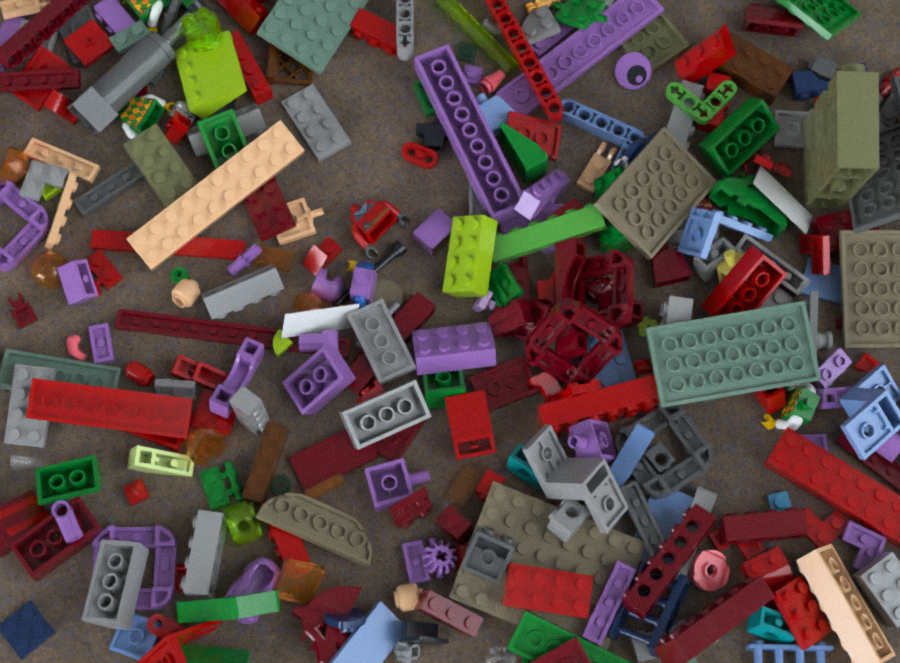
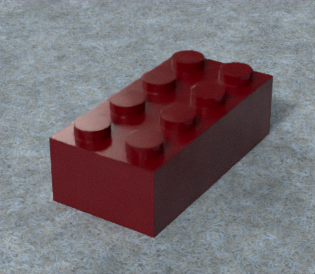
(44, 545)

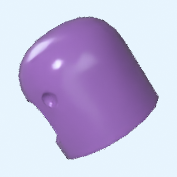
(328, 289)

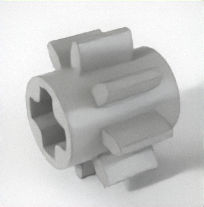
(406, 651)

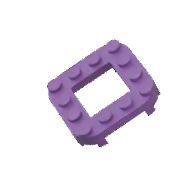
(31, 234)
(165, 561)

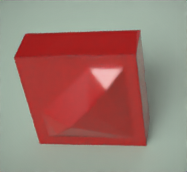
(136, 492)

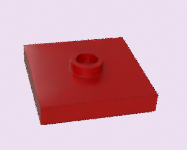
(89, 43)

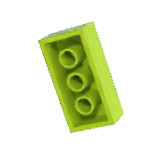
(470, 256)

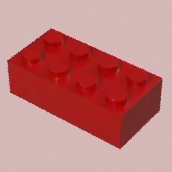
(745, 285)
(547, 591)

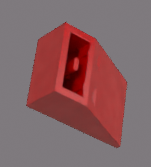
(470, 424)

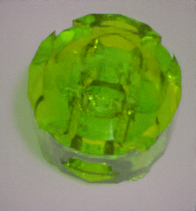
(202, 30)
(238, 513)

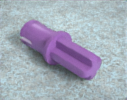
(244, 259)

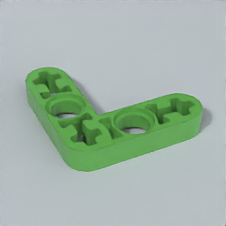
(704, 107)

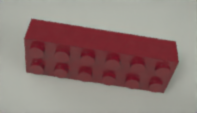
(714, 621)

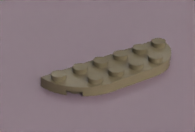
(319, 525)

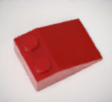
(772, 567)

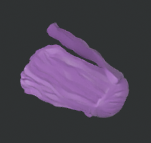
(257, 577)

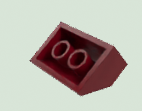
(771, 20)

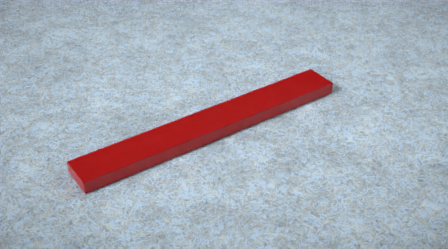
(198, 247)

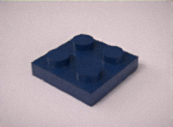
(26, 630)

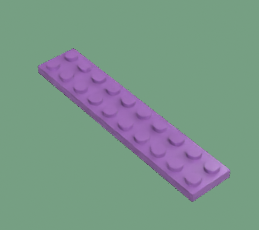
(583, 51)

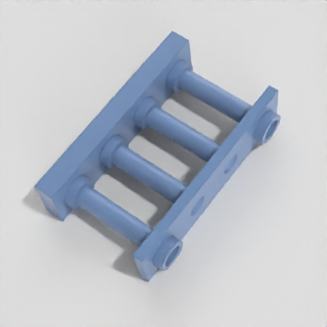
(759, 646)

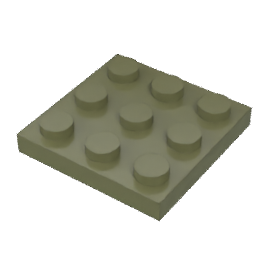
(657, 42)

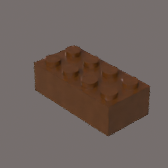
(755, 70)

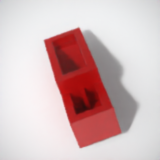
(201, 373)

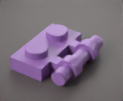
(415, 564)

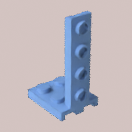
(703, 226)

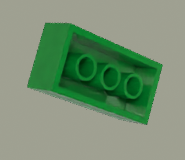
(739, 137)
(611, 237)

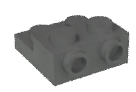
(488, 554)

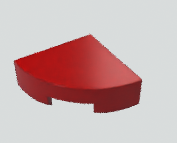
(866, 363)

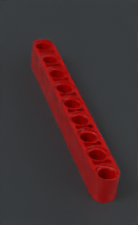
(525, 58)

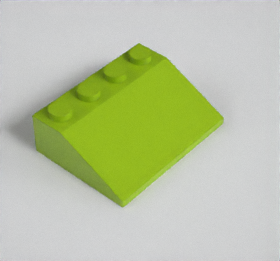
(210, 77)

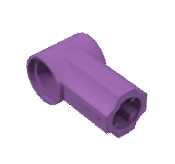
(315, 341)
(68, 522)

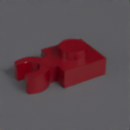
(23, 312)

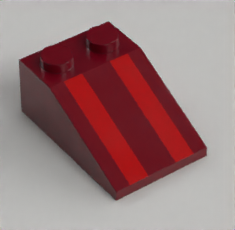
(18, 517)

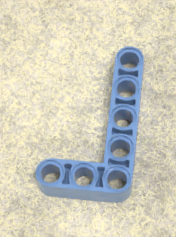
(607, 132)

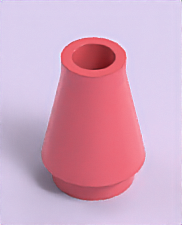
(491, 82)

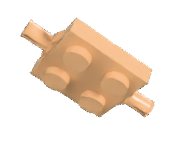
(304, 220)

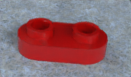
(420, 155)
(167, 627)

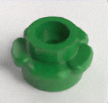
(178, 270)

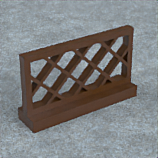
(273, 69)

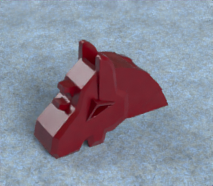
(312, 617)

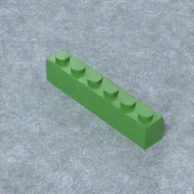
(547, 233)

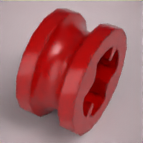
(642, 366)

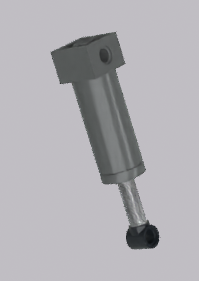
(125, 79)

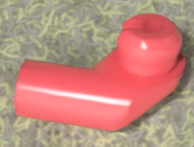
(72, 348)

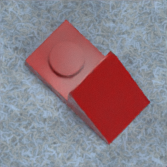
(321, 255)

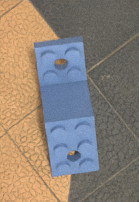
(871, 411)

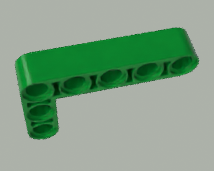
(228, 607)

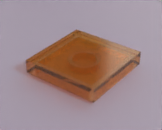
(299, 581)

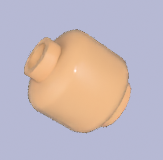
(185, 293)
(407, 596)

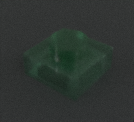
(466, 52)

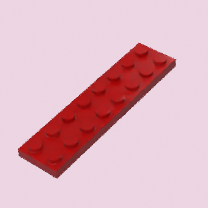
(109, 408)

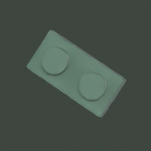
(129, 37)

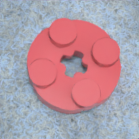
(698, 570)

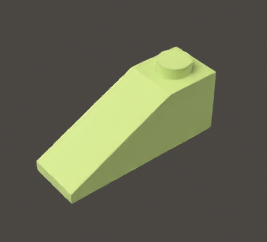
(159, 462)

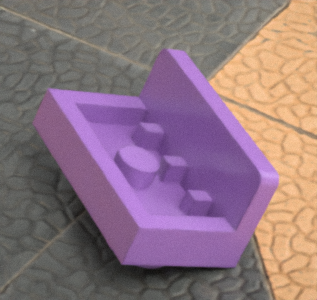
(832, 368)

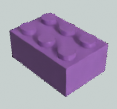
(319, 380)

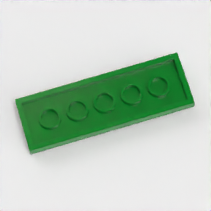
(537, 636)

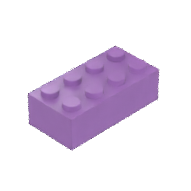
(454, 348)

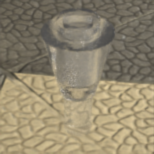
(22, 461)

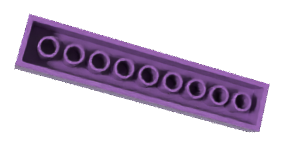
(469, 133)

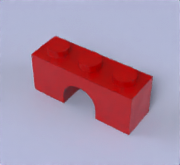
(712, 83)

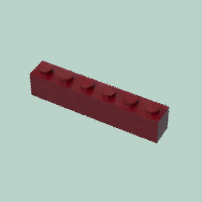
(408, 319)

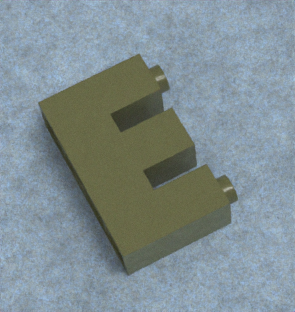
(841, 138)

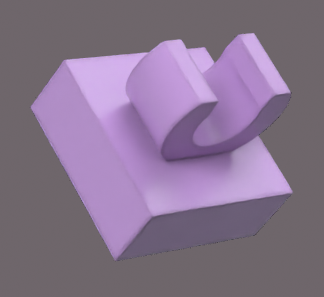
(484, 303)

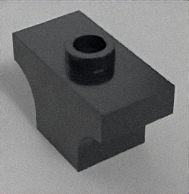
(432, 134)

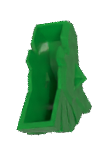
(748, 203)

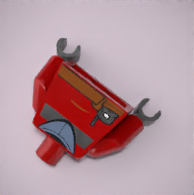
(372, 221)

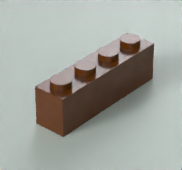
(265, 463)

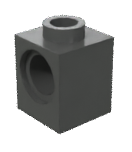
(659, 451)

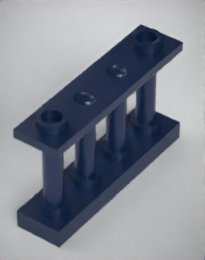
(662, 623)

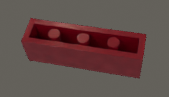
(763, 527)

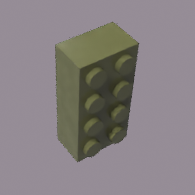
(160, 165)

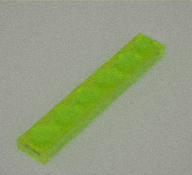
(480, 35)

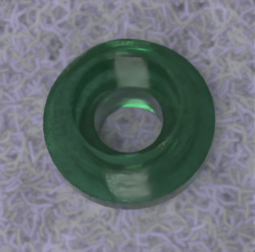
(278, 479)

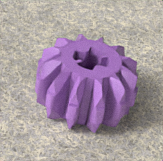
(440, 550)

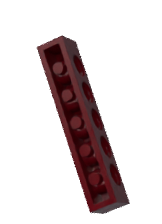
(643, 605)

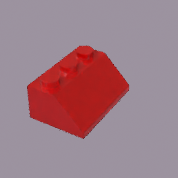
(705, 55)

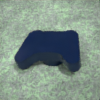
(347, 621)

